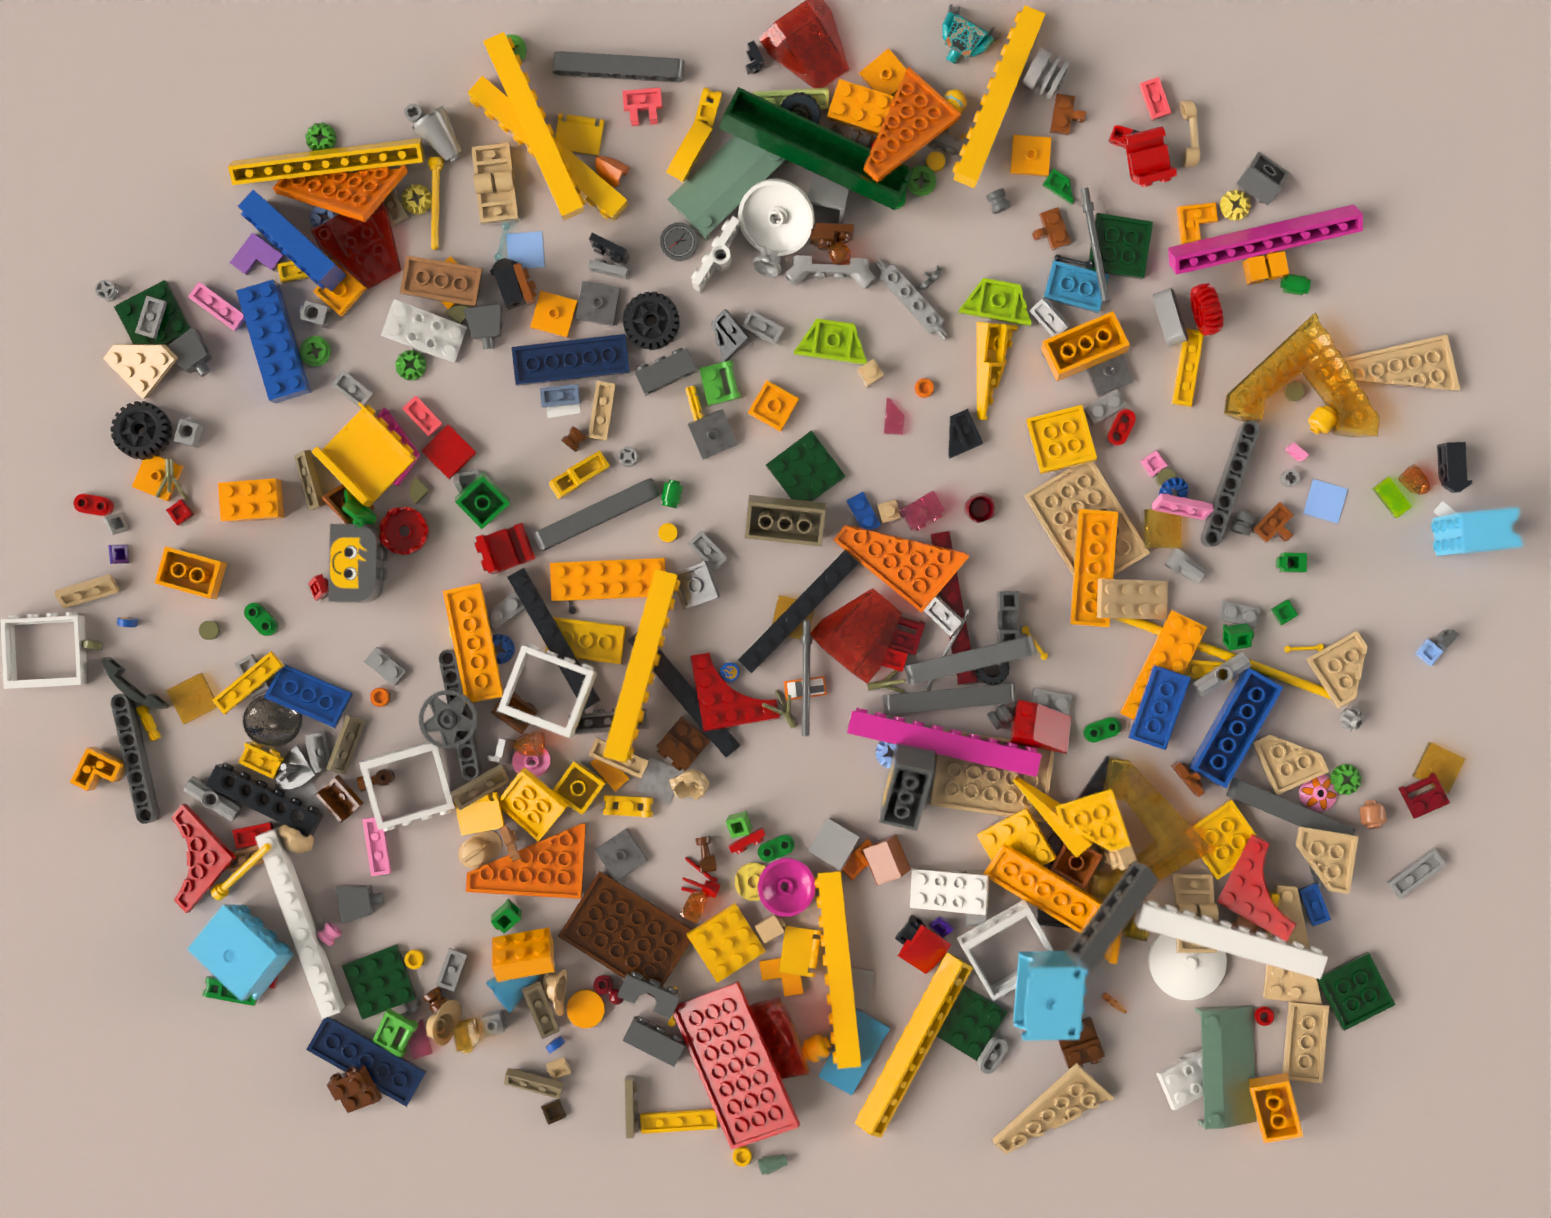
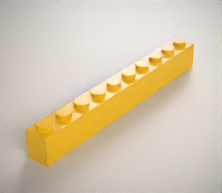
(999, 96)
(532, 122)
(326, 161)
(590, 184)
(641, 665)
(839, 969)
(913, 1045)

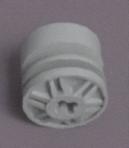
(1045, 73)

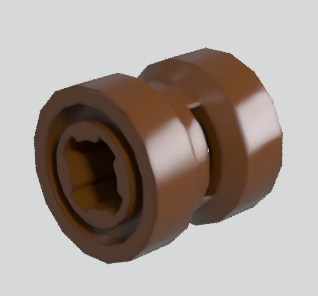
(574, 438)
(435, 999)

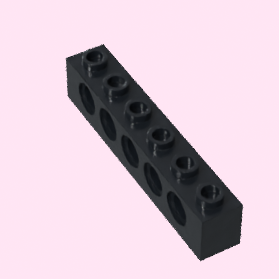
(219, 782)

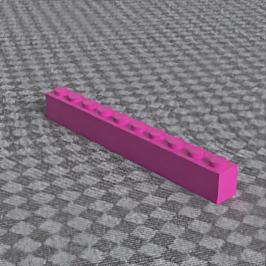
(1265, 239)
(944, 743)

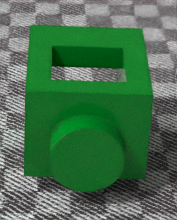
(1299, 562)
(1237, 636)
(512, 917)

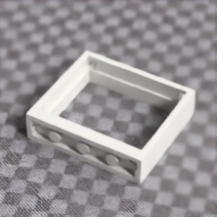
(9, 650)
(568, 663)
(398, 755)
(989, 929)

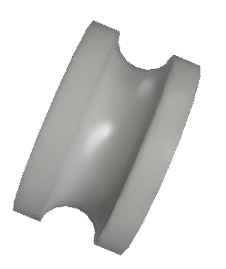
(411, 107)
(1286, 482)

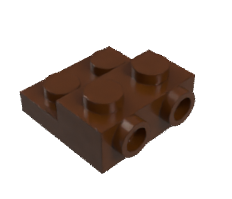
(825, 234)
(682, 744)
(1085, 1049)
(354, 1088)

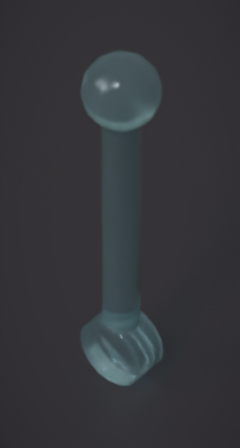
(505, 226)

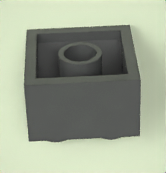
(1263, 179)

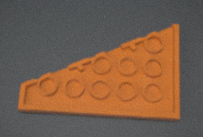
(912, 122)
(344, 192)
(907, 566)
(544, 870)

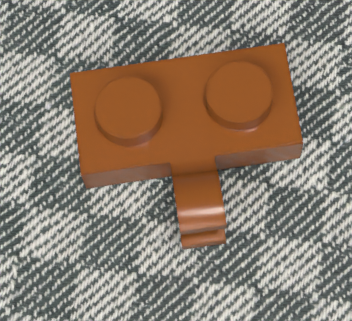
(1064, 114)
(1053, 228)
(527, 287)
(1274, 523)
(1191, 780)

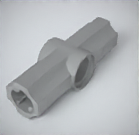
(1232, 668)
(223, 805)

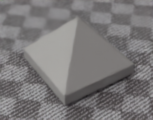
(116, 524)

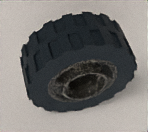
(805, 103)

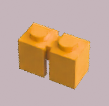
(1265, 267)

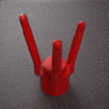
(709, 887)

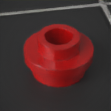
(1269, 1018)

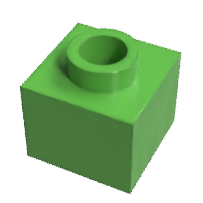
(739, 829)

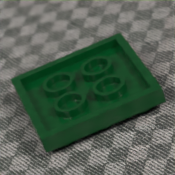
(1122, 245)
(173, 321)
(805, 469)
(379, 981)
(1355, 991)
(971, 1023)

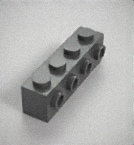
(601, 722)

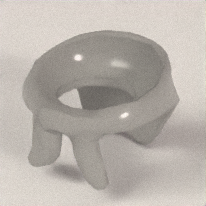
(768, 264)

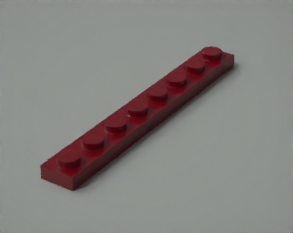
(952, 597)

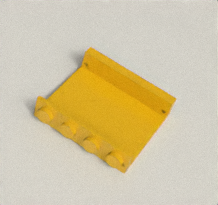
(366, 456)

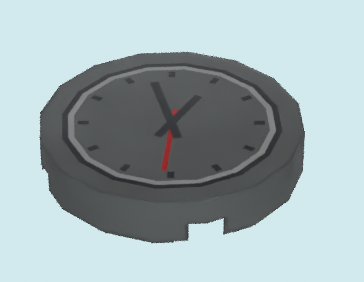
(679, 241)

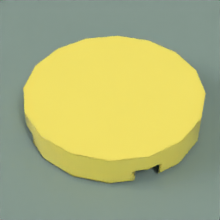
(747, 880)

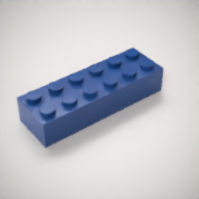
(291, 241)
(273, 341)
(1235, 727)

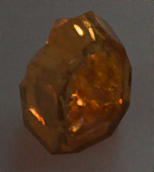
(839, 253)
(1415, 480)
(530, 744)
(694, 906)

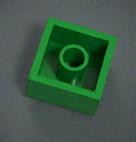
(482, 500)

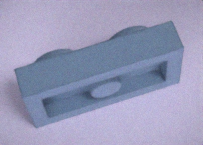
(560, 395)

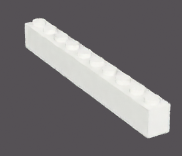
(301, 925)
(1230, 939)

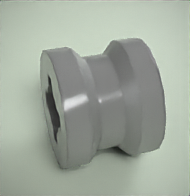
(103, 287)
(628, 456)

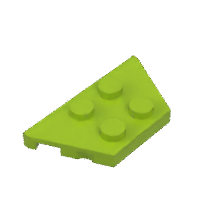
(997, 302)
(832, 342)

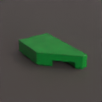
(1059, 185)

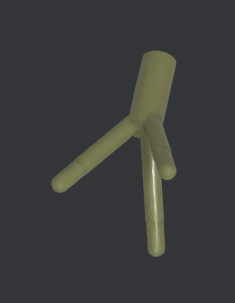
(168, 479)
(887, 684)
(786, 713)

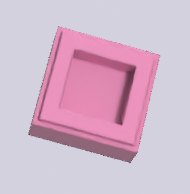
(1296, 452)
(1153, 463)

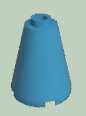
(510, 991)

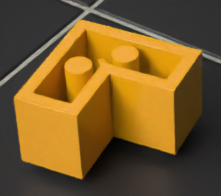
(94, 765)

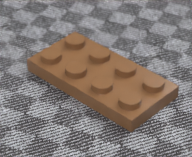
(441, 281)

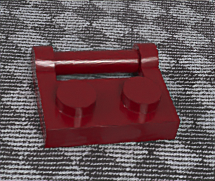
(906, 641)
(1426, 801)

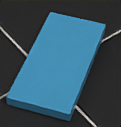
(871, 1035)

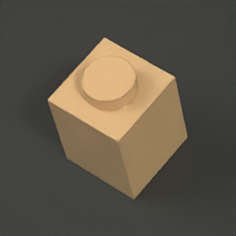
(870, 373)
(770, 927)

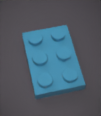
(1074, 286)

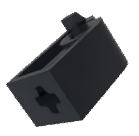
(508, 283)
(1453, 466)

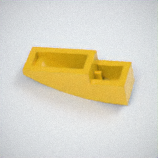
(689, 150)
(579, 474)

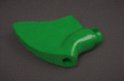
(360, 513)

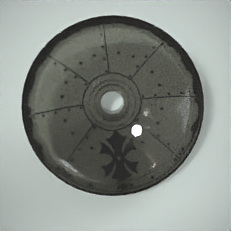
(263, 713)

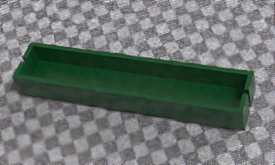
(810, 147)

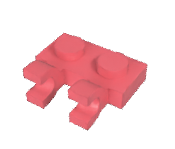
(640, 100)

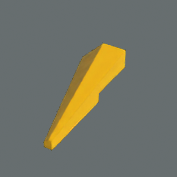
(992, 346)
(1046, 808)

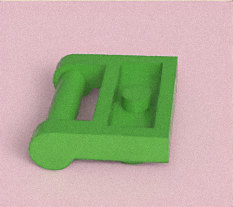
(713, 384)
(389, 1030)

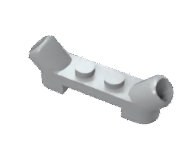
(857, 270)

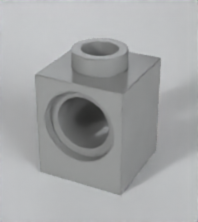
(323, 314)
(192, 440)
(493, 1023)

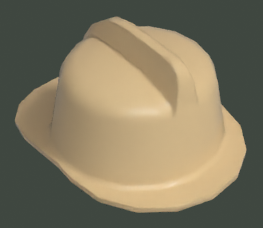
(480, 849)
(555, 990)
(440, 1024)

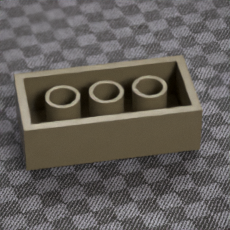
(785, 520)

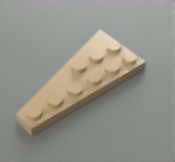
(1413, 364)
(1283, 983)
(1055, 1107)

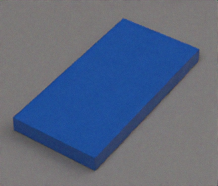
(308, 695)
(1159, 707)

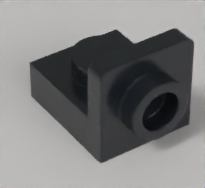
(754, 55)
(909, 929)

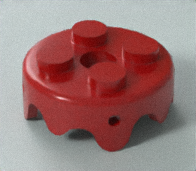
(391, 526)

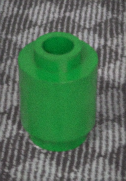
(1295, 284)
(671, 494)

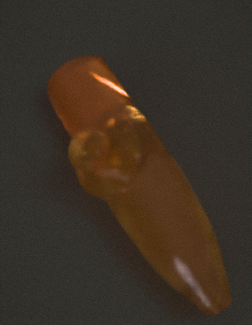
(1113, 1002)

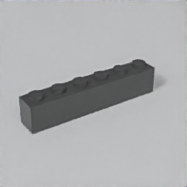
(1112, 916)

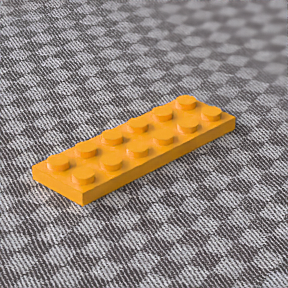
(1092, 562)
(603, 579)
(473, 642)
(1170, 651)
(1042, 888)

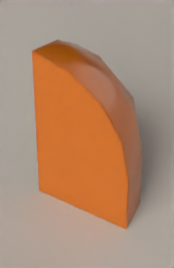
(610, 170)

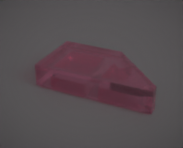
(893, 419)
(419, 1042)

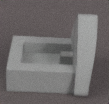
(462, 480)
(503, 751)

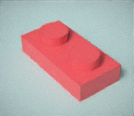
(1155, 98)
(422, 416)

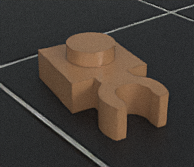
(509, 838)

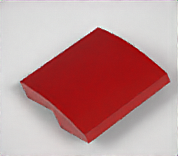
(448, 451)
(924, 950)

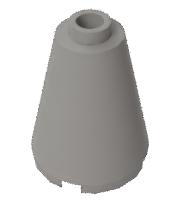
(439, 134)

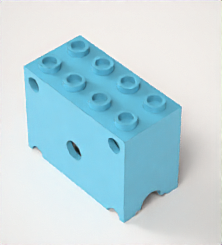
(1475, 532)
(240, 951)
(1049, 996)

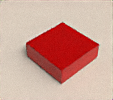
(180, 512)

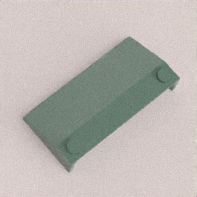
(723, 183)
(1227, 1065)

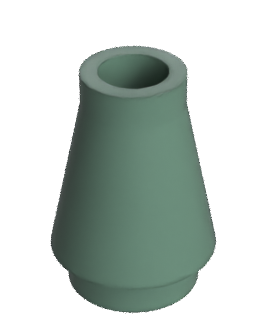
(770, 1164)

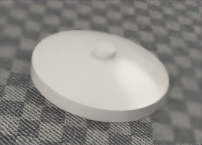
(776, 216)
(1185, 974)

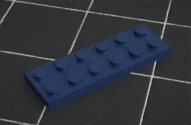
(570, 359)
(349, 1048)

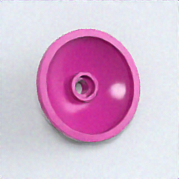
(798, 892)

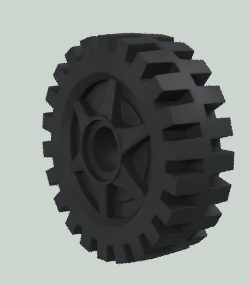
(651, 305)
(129, 423)

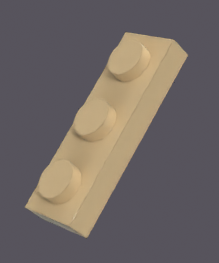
(602, 411)
(86, 591)
(634, 767)

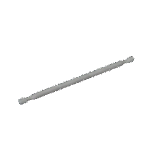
(949, 645)

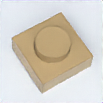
(888, 511)
(558, 1068)

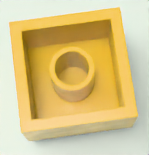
(579, 787)

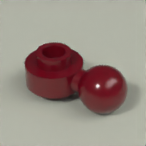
(608, 989)

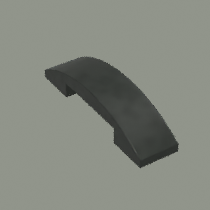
(115, 671)

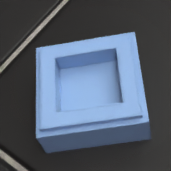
(1429, 652)

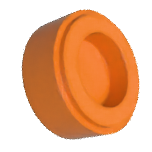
(924, 388)
(380, 697)

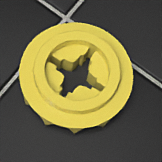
(424, 202)
(1238, 213)

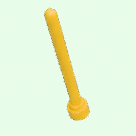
(435, 165)
(221, 890)

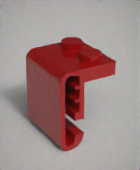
(1148, 157)
(504, 549)

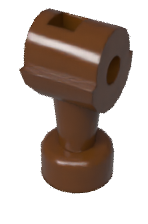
(382, 777)
(707, 862)

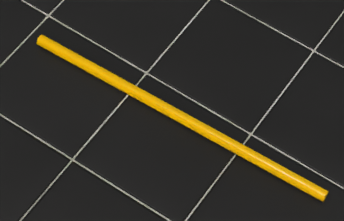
(1226, 655)

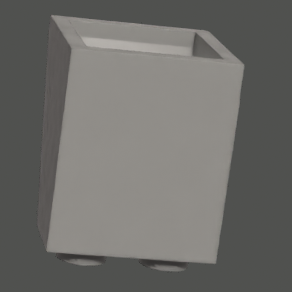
(827, 200)

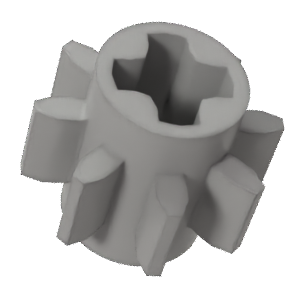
(1351, 718)

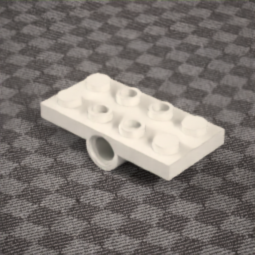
(720, 248)
(423, 331)
(949, 891)
(1183, 1080)

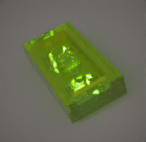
(1392, 497)

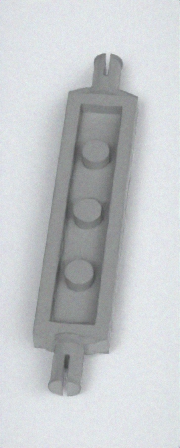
(911, 299)

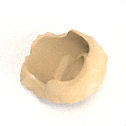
(690, 784)
(294, 841)

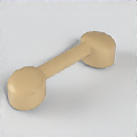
(1191, 155)

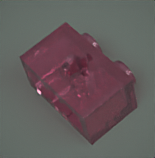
(929, 502)

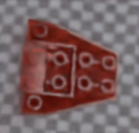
(807, 43)
(361, 247)
(859, 633)
(780, 1037)

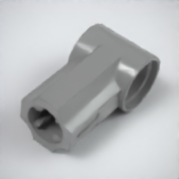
(1180, 563)

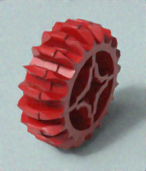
(1206, 309)

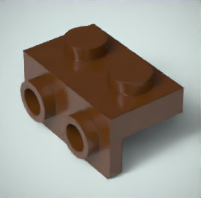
(518, 704)
(339, 799)

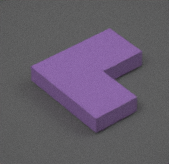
(256, 250)

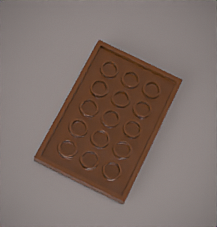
(625, 931)

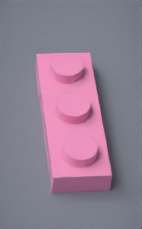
(217, 306)
(1182, 506)
(376, 848)

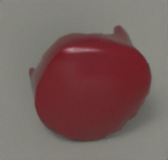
(980, 507)

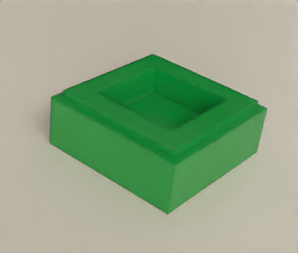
(1284, 612)

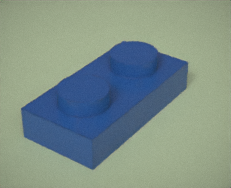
(863, 512)
(1314, 904)

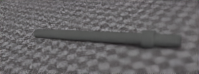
(1088, 208)
(806, 640)

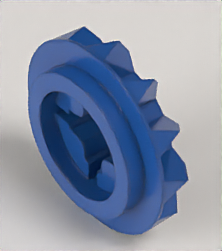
(1176, 483)
(507, 645)

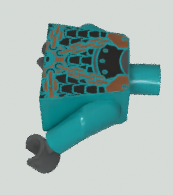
(964, 36)

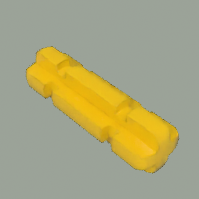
(694, 402)
(148, 723)

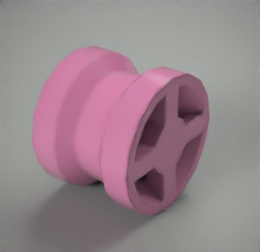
(329, 933)

